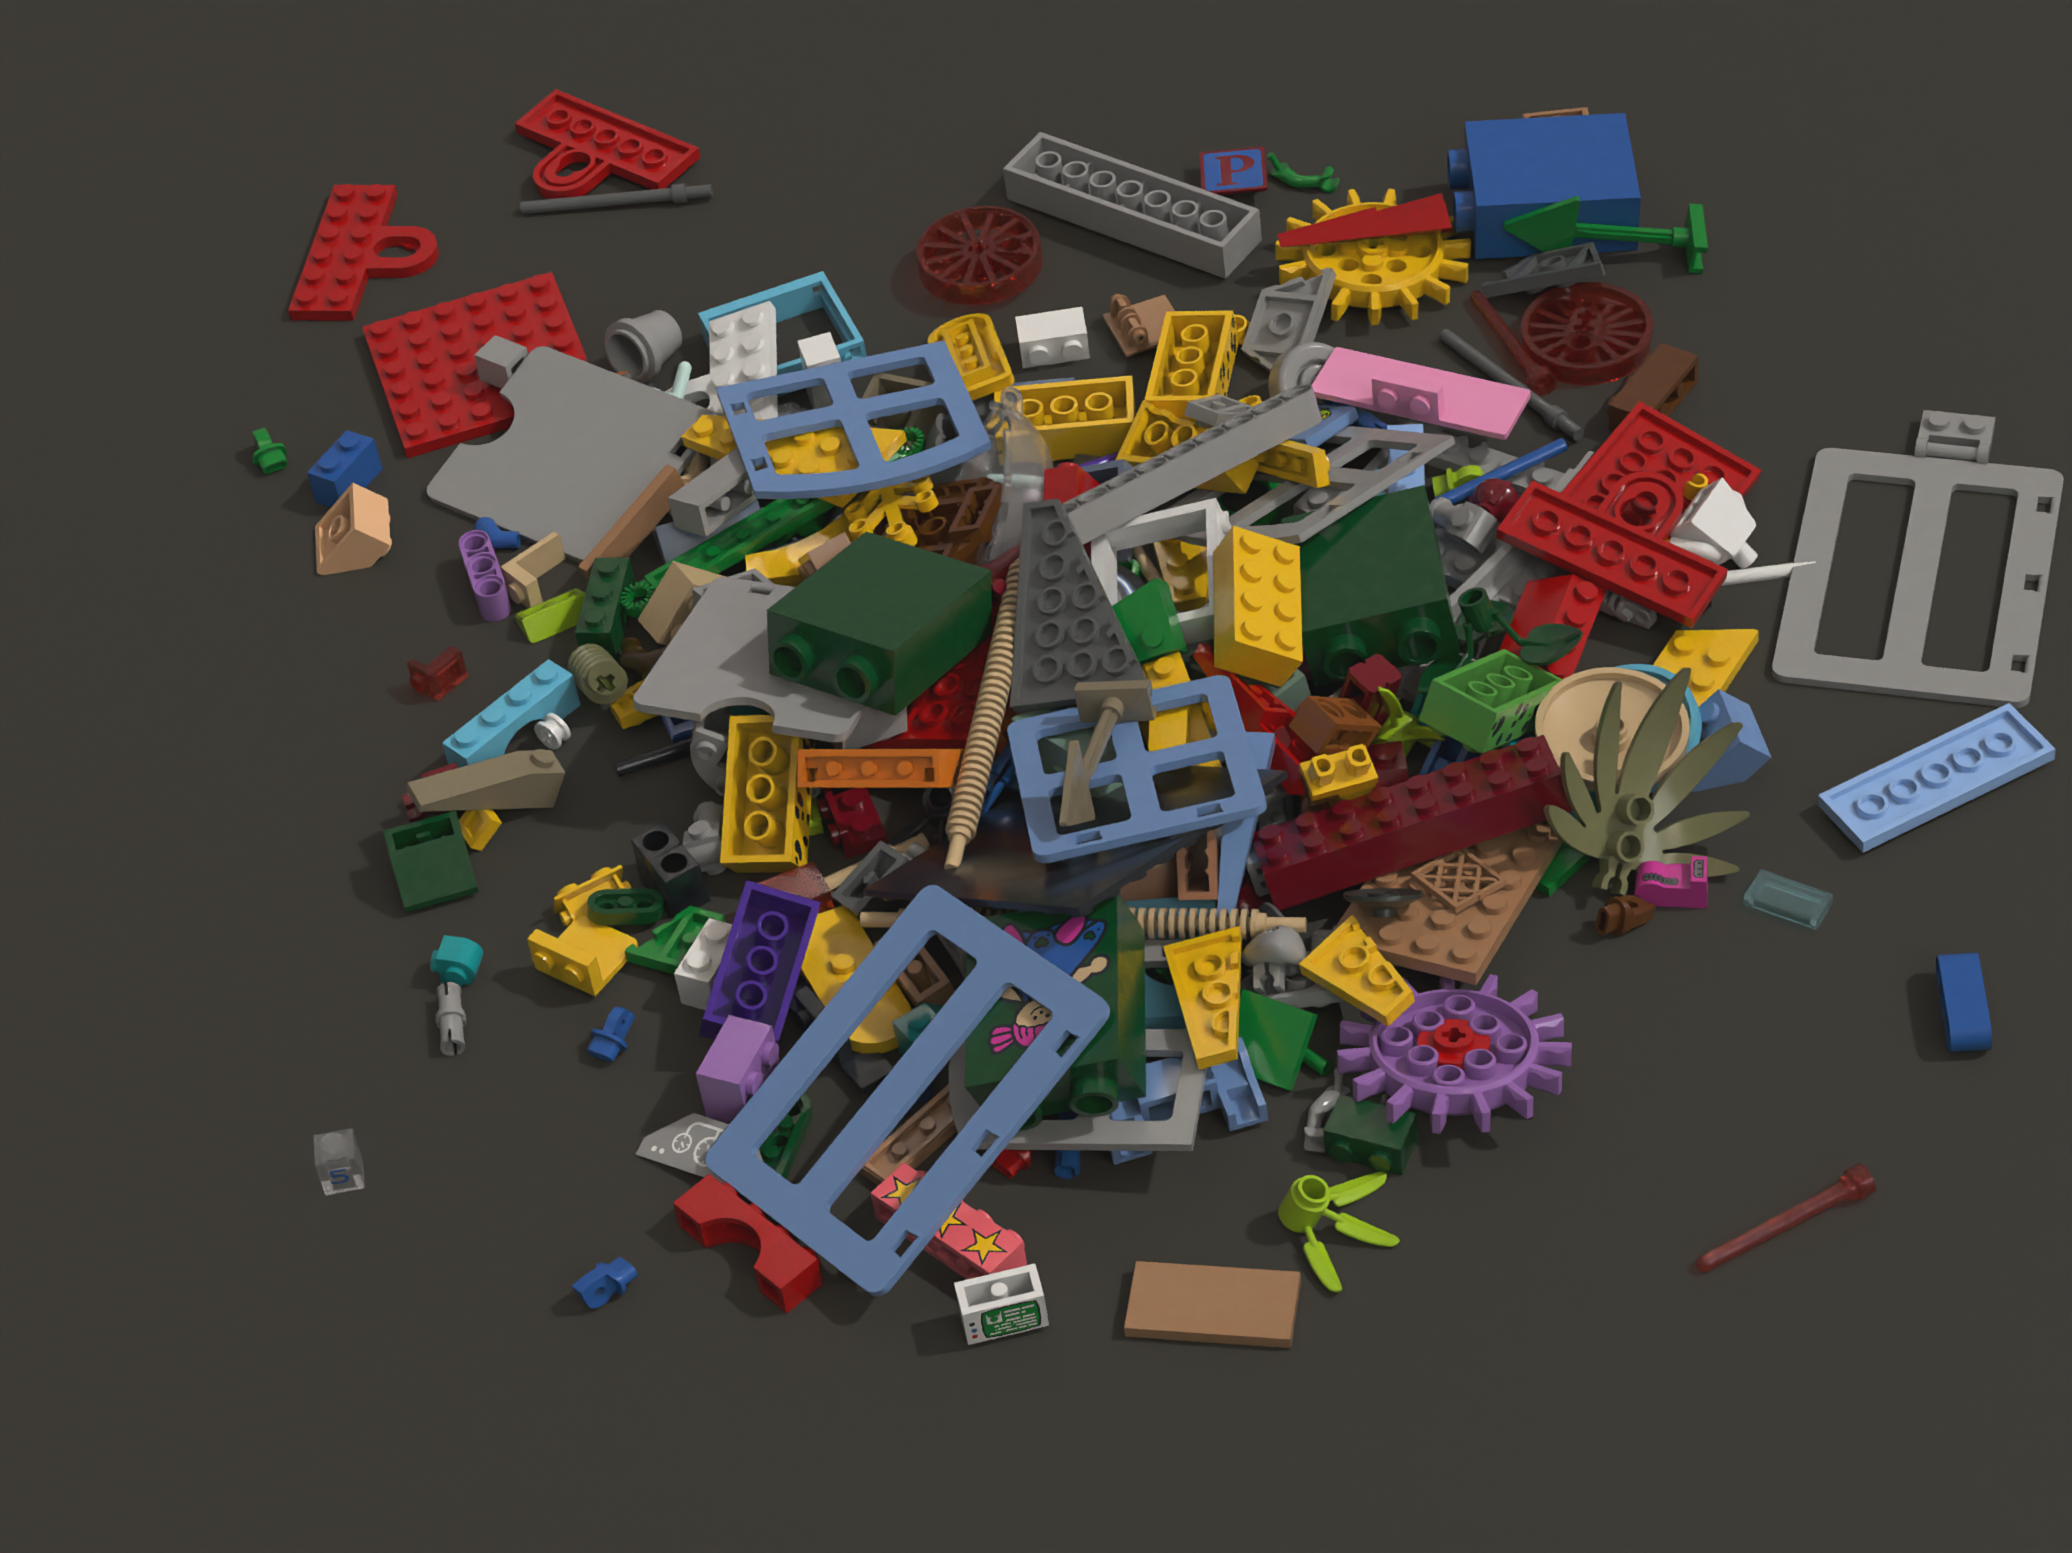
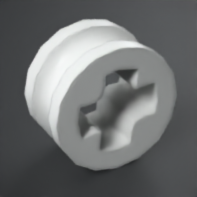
(552, 731)

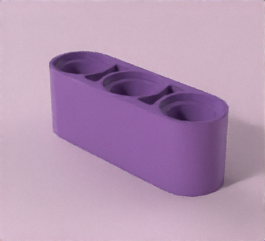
(485, 575)

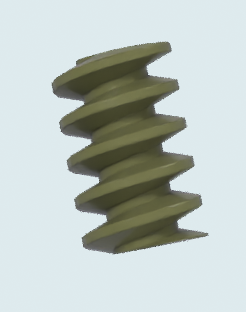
(597, 674)

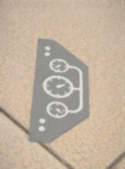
(685, 1144)

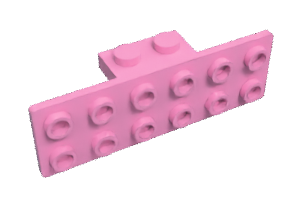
(1421, 393)

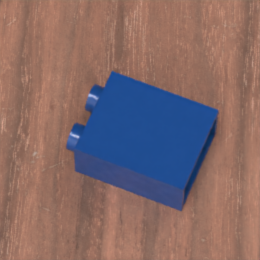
(1539, 162)

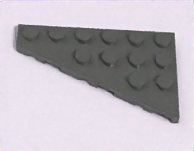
(1062, 617)

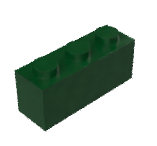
(602, 614)

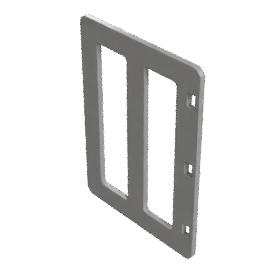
(1901, 667)

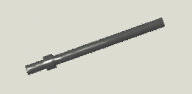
(678, 194)
(1552, 414)

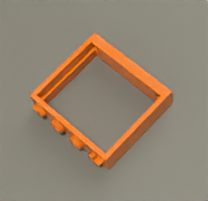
(878, 768)

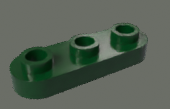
(789, 1133)

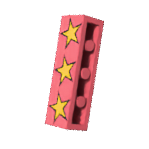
(968, 1238)

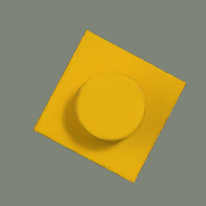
(479, 827)

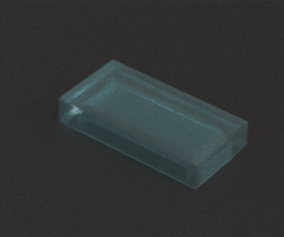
(1788, 899)

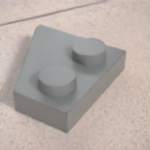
(1214, 410)

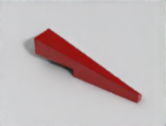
(1407, 219)
(1264, 713)

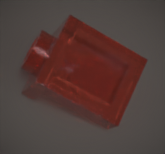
(439, 675)

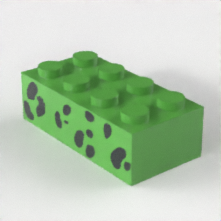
(1487, 701)

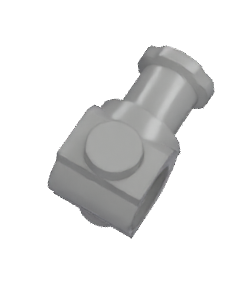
(1465, 523)
(705, 837)

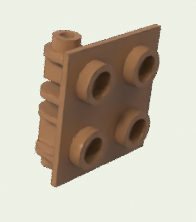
(1136, 325)

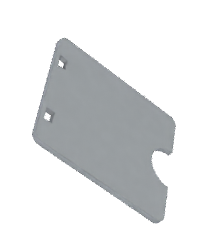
(573, 454)
(724, 662)

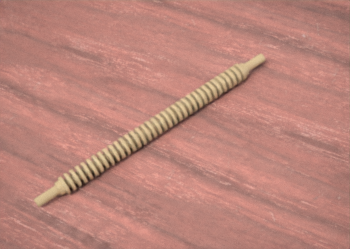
(984, 727)
(1155, 922)

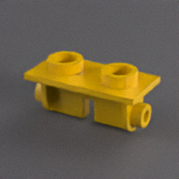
(573, 898)

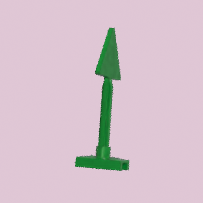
(1557, 226)

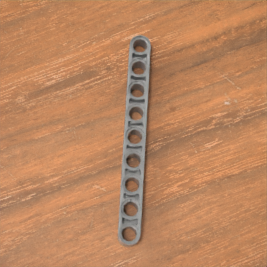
(1193, 462)

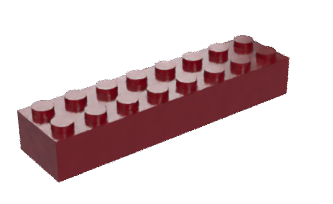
(1409, 822)

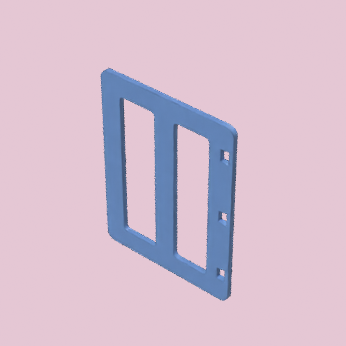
(1000, 965)

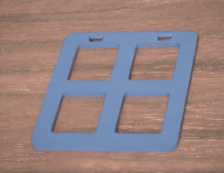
(1135, 770)

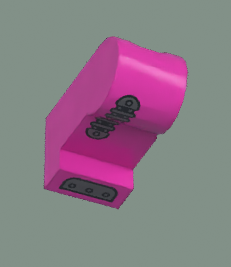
(1673, 883)

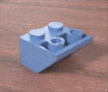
(1745, 753)

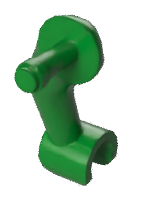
(1286, 175)

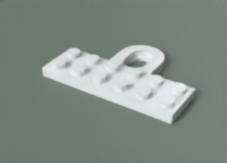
(740, 352)

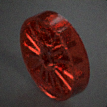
(1588, 324)

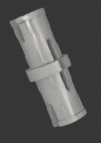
(450, 1019)

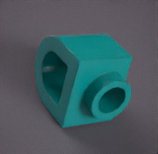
(457, 960)

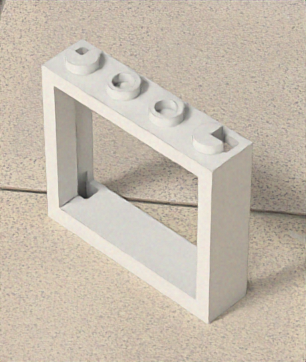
(1158, 526)

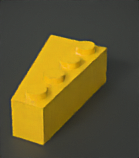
(1160, 430)

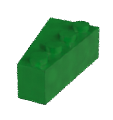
(1151, 622)

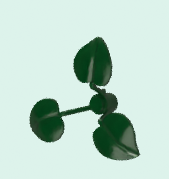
(1488, 617)

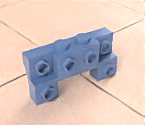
(1226, 1086)

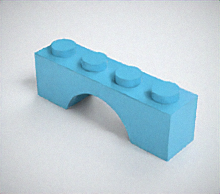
(488, 733)

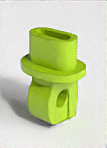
(1452, 479)

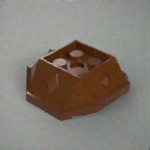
(961, 521)

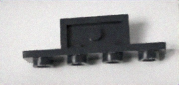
(863, 1069)

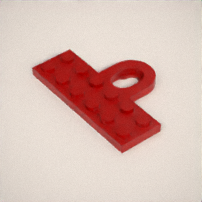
(605, 142)
(348, 250)
(1613, 553)

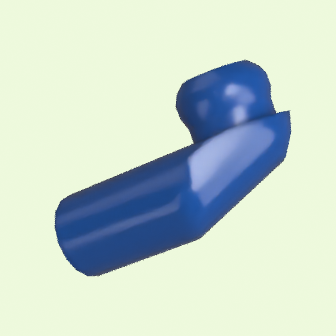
(498, 538)

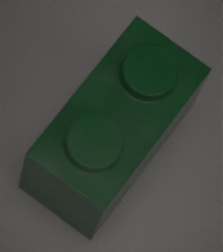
(1363, 1136)

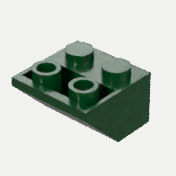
(430, 861)

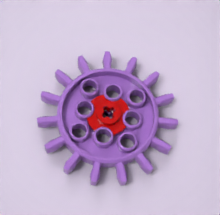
(1457, 1054)

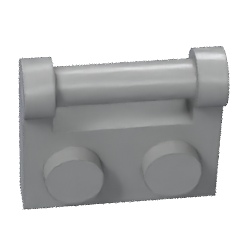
(1955, 436)

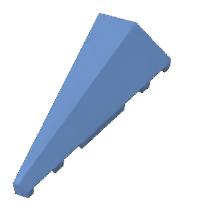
(1238, 835)

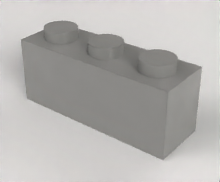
(713, 496)

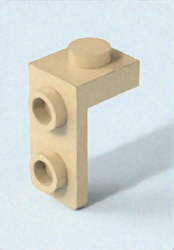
(524, 569)

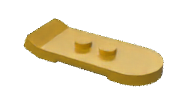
(976, 353)
(832, 956)

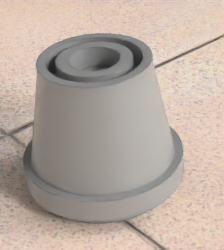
(642, 344)

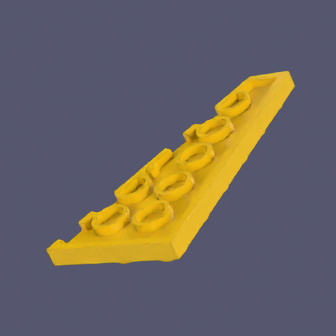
(797, 454)

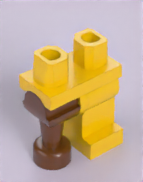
(1336, 778)

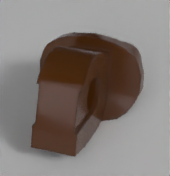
(1623, 914)

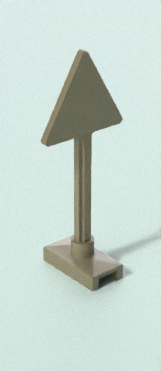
(1107, 705)

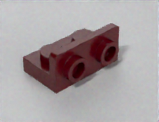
(853, 820)

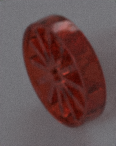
(979, 257)

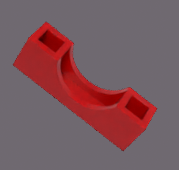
(717, 1215)

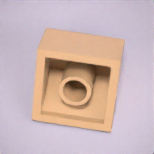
(353, 532)

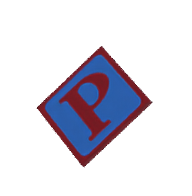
(1233, 171)

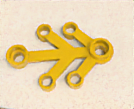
(890, 506)

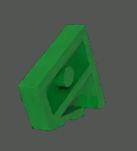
(671, 940)

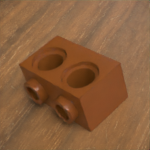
(1333, 724)

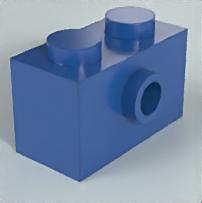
(347, 461)

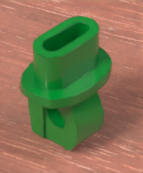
(270, 455)

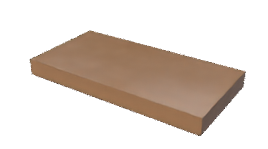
(1213, 1304)

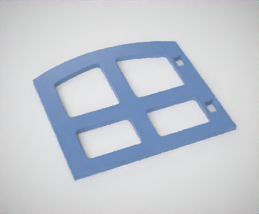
(852, 416)

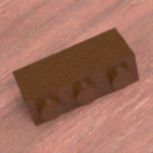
(1659, 383)

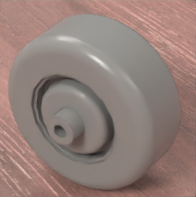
(1298, 367)

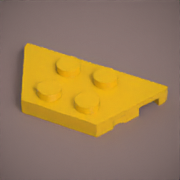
(1710, 654)

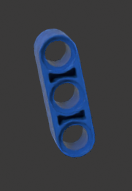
(1963, 1002)

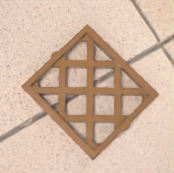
(1476, 894)

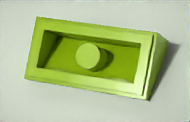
(551, 616)

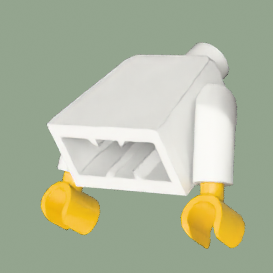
(1715, 523)

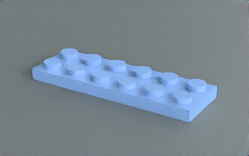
(1936, 777)

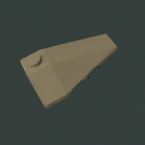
(501, 782)

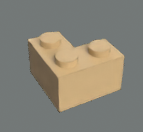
(673, 601)

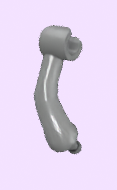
(1313, 1132)

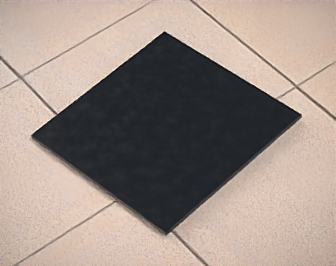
(1001, 866)

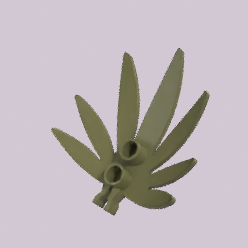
(1623, 826)

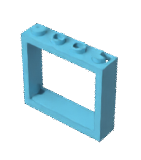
(793, 300)

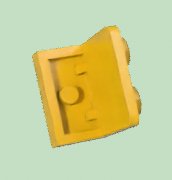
(582, 955)

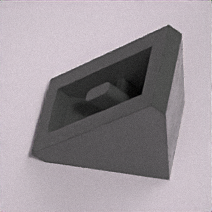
(874, 866)

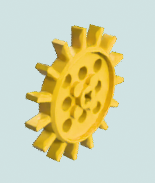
(1381, 270)

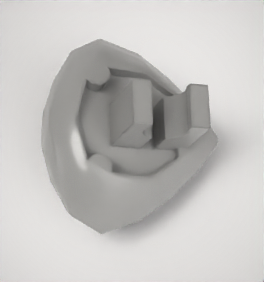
(1276, 953)

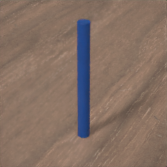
(1508, 470)

